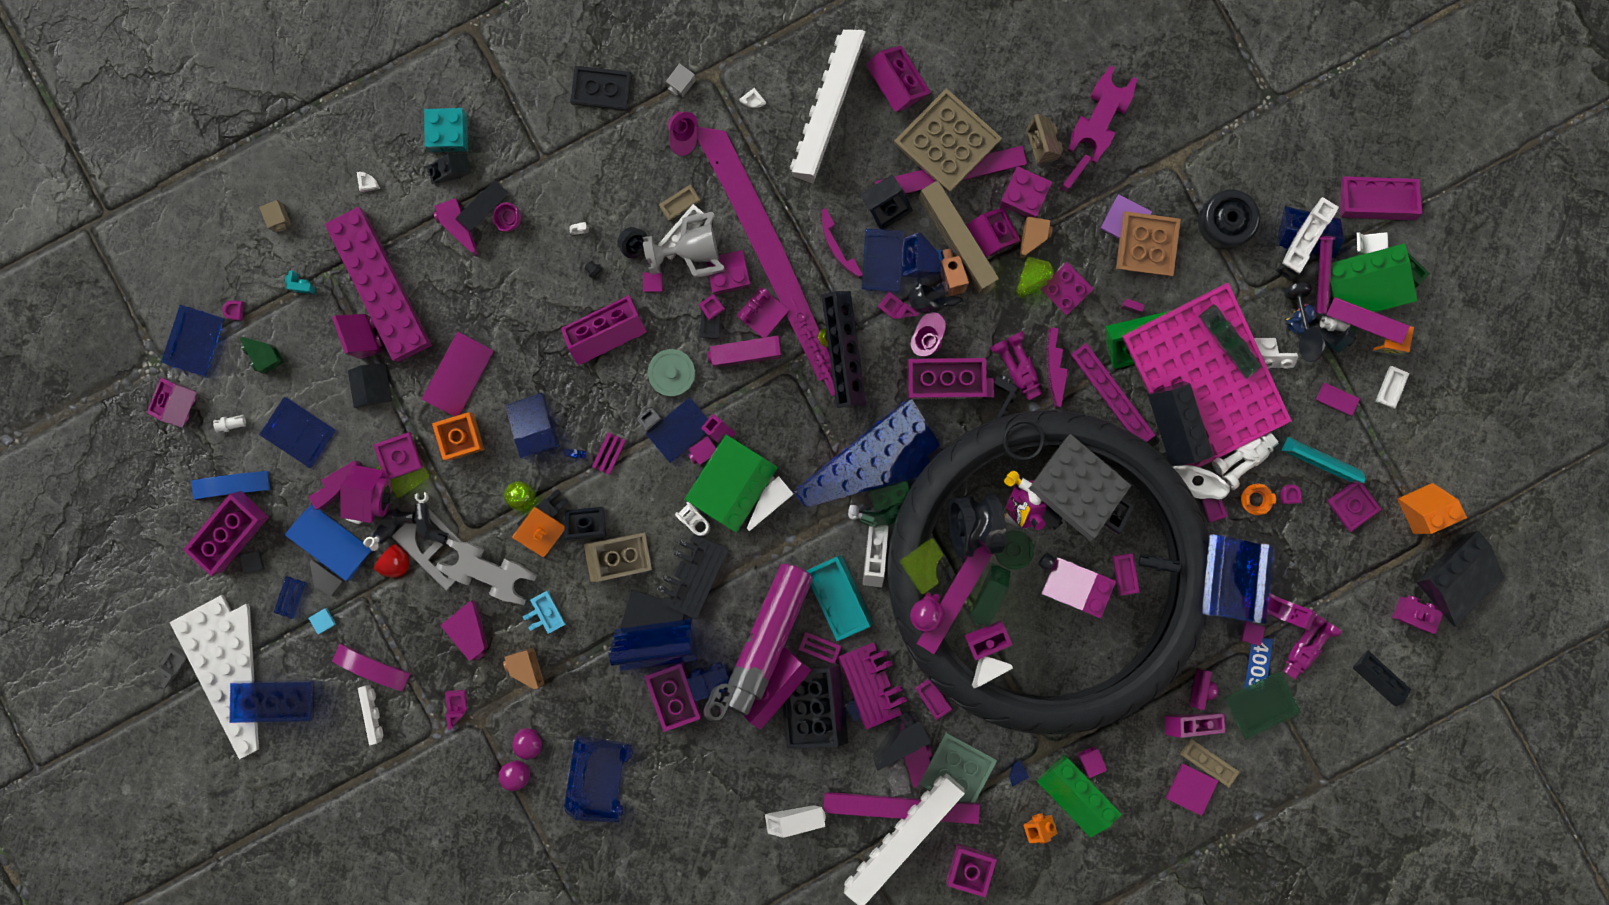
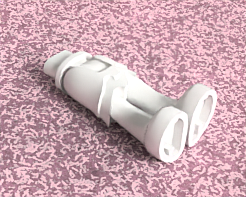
(1254, 454)

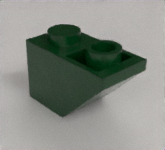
(263, 355)

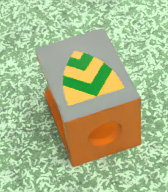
(1396, 349)

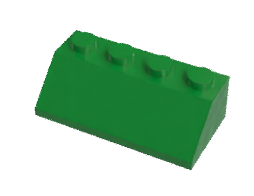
(1116, 346)
(1078, 797)

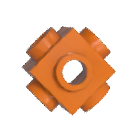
(1040, 829)

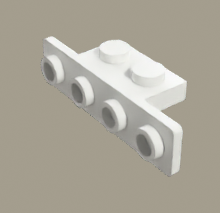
(1271, 355)

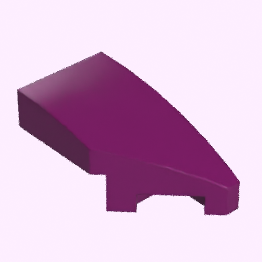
(456, 706)

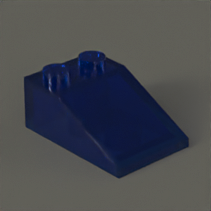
(532, 426)

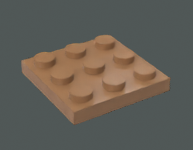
(1148, 243)

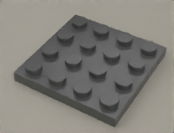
(1080, 487)

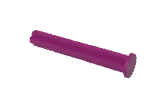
(1324, 274)

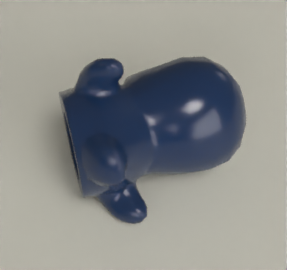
(1295, 323)

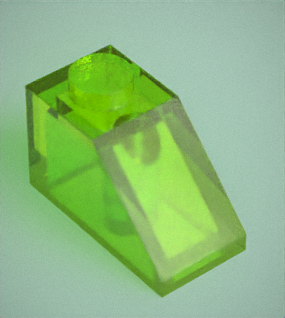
(1034, 276)

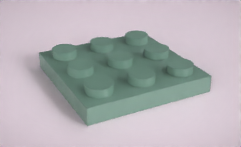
(962, 763)

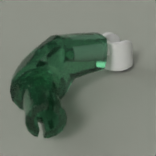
(875, 519)

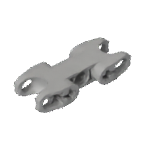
(472, 565)

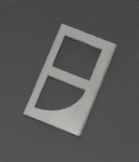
(407, 539)

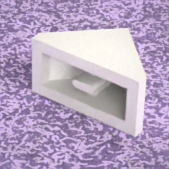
(989, 669)

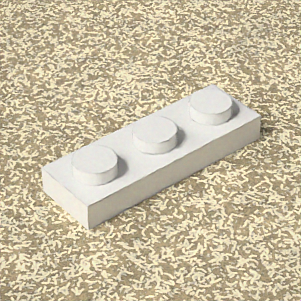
(674, 234)
(370, 714)

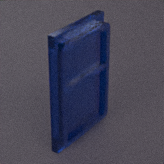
(882, 260)

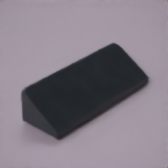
(1382, 679)

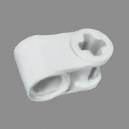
(692, 519)

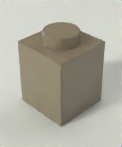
(275, 216)

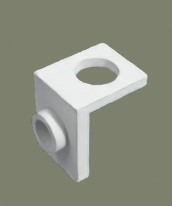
(1371, 242)

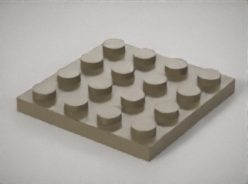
(947, 140)

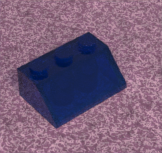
(1292, 222)

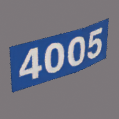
(1259, 662)

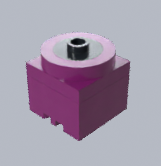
(365, 494)

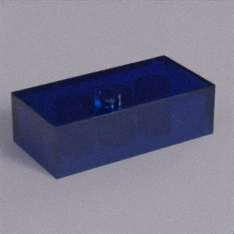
(271, 701)

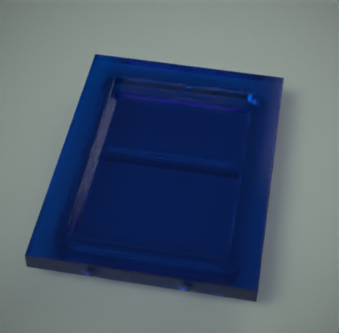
(192, 340)
(297, 432)

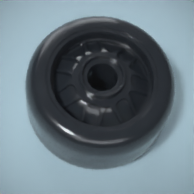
(1218, 229)

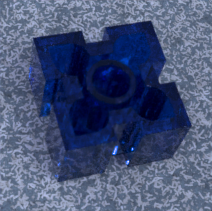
(703, 682)

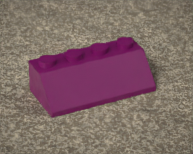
(603, 330)

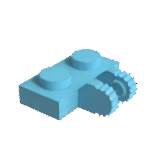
(547, 612)

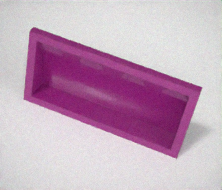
(1380, 198)
(457, 374)

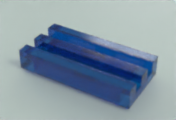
(283, 612)

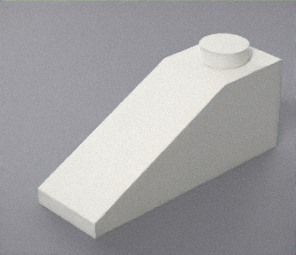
(771, 498)
(875, 556)

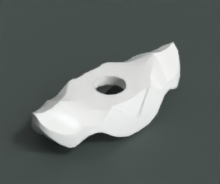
(1212, 486)

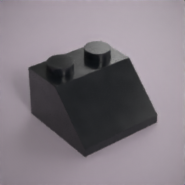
(886, 202)

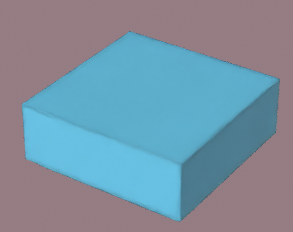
(322, 621)

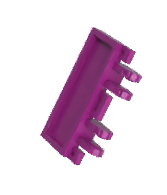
(868, 685)

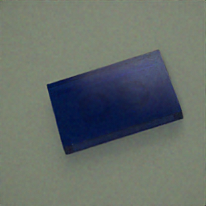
(679, 430)

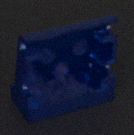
(1237, 579)
(653, 645)

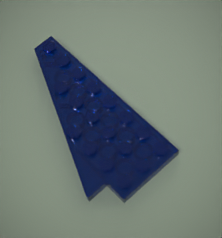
(882, 456)

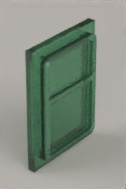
(1262, 705)

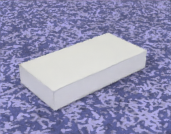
(1392, 387)

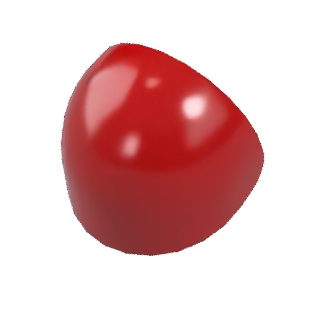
(392, 562)

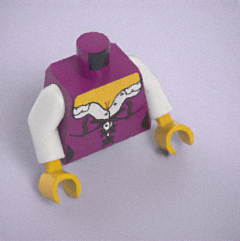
(1024, 506)

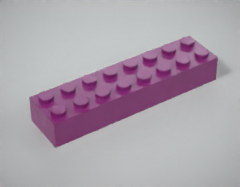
(378, 284)

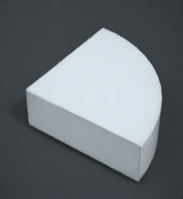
(752, 99)
(366, 182)
(580, 228)

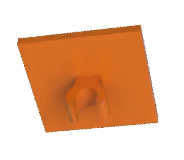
(539, 532)

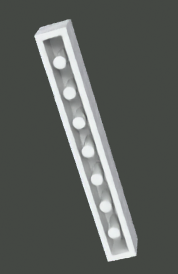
(903, 840)

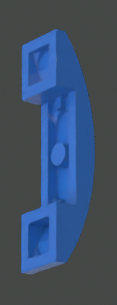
(230, 484)

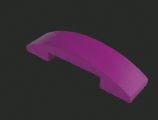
(851, 265)
(370, 668)

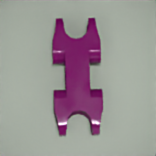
(1096, 128)

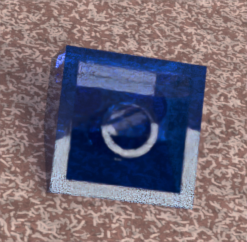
(919, 257)

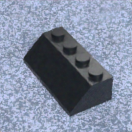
(1180, 424)

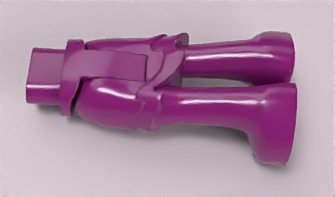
(1023, 373)
(1303, 653)

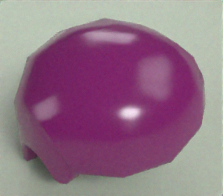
(507, 217)
(527, 743)
(514, 775)

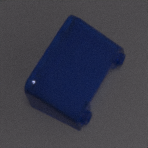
(596, 779)

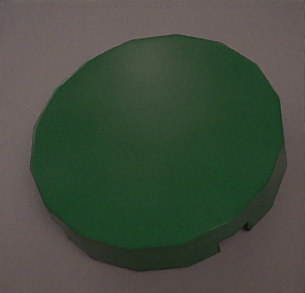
(1017, 550)

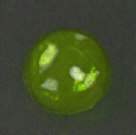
(519, 496)

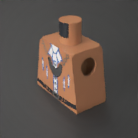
(954, 280)

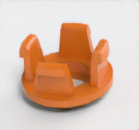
(1268, 499)

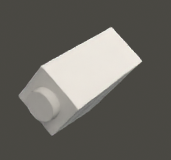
(795, 821)

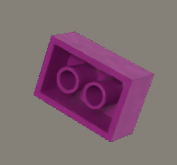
(672, 696)

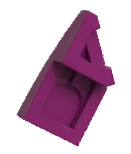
(895, 307)

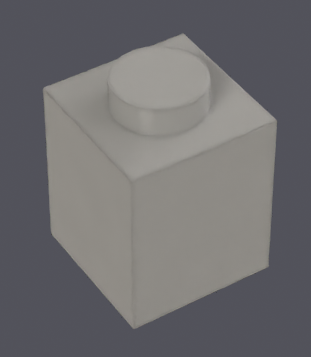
(680, 81)

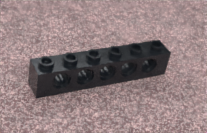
(843, 349)

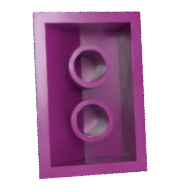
(898, 78)

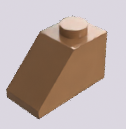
(1034, 234)

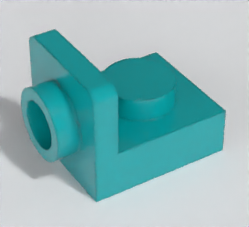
(298, 286)

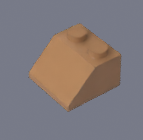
(524, 668)

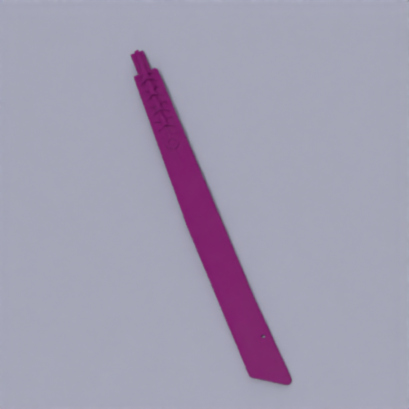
(767, 247)

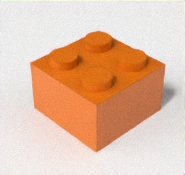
(458, 436)

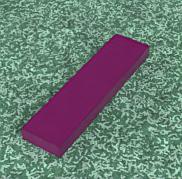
(1368, 321)

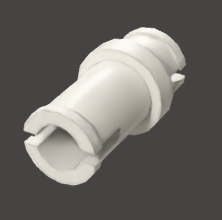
(1333, 324)
(226, 424)

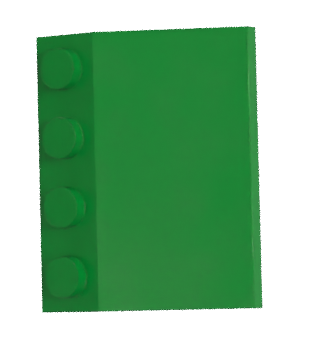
(1374, 279)
(731, 483)

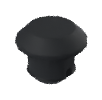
(592, 269)

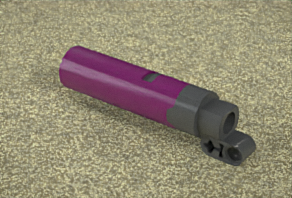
(764, 643)

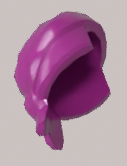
(927, 613)

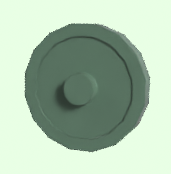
(671, 372)

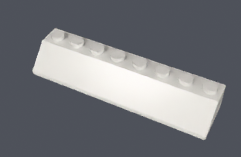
(828, 105)

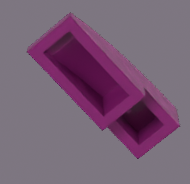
(332, 483)

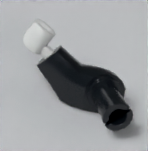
(423, 523)
(388, 527)

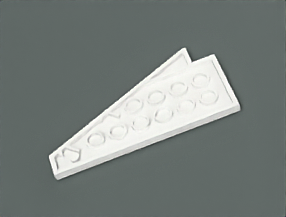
(221, 652)

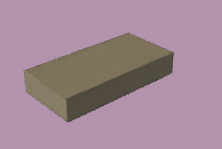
(679, 202)

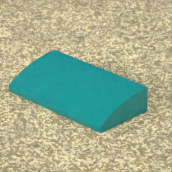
(1323, 461)
(839, 598)

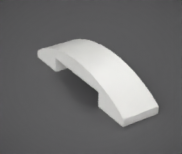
(1309, 234)

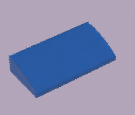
(329, 542)

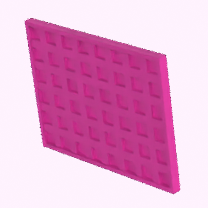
(1182, 349)

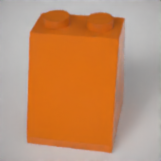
(1431, 509)

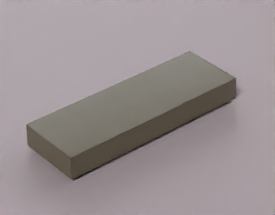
(1209, 763)

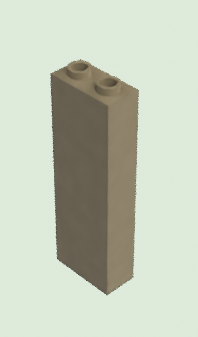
(958, 237)

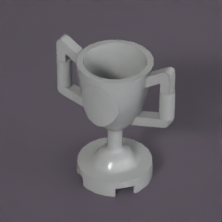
(693, 246)

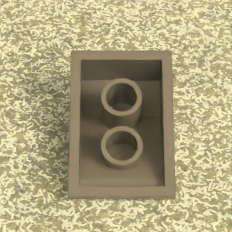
(1043, 139)
(617, 557)

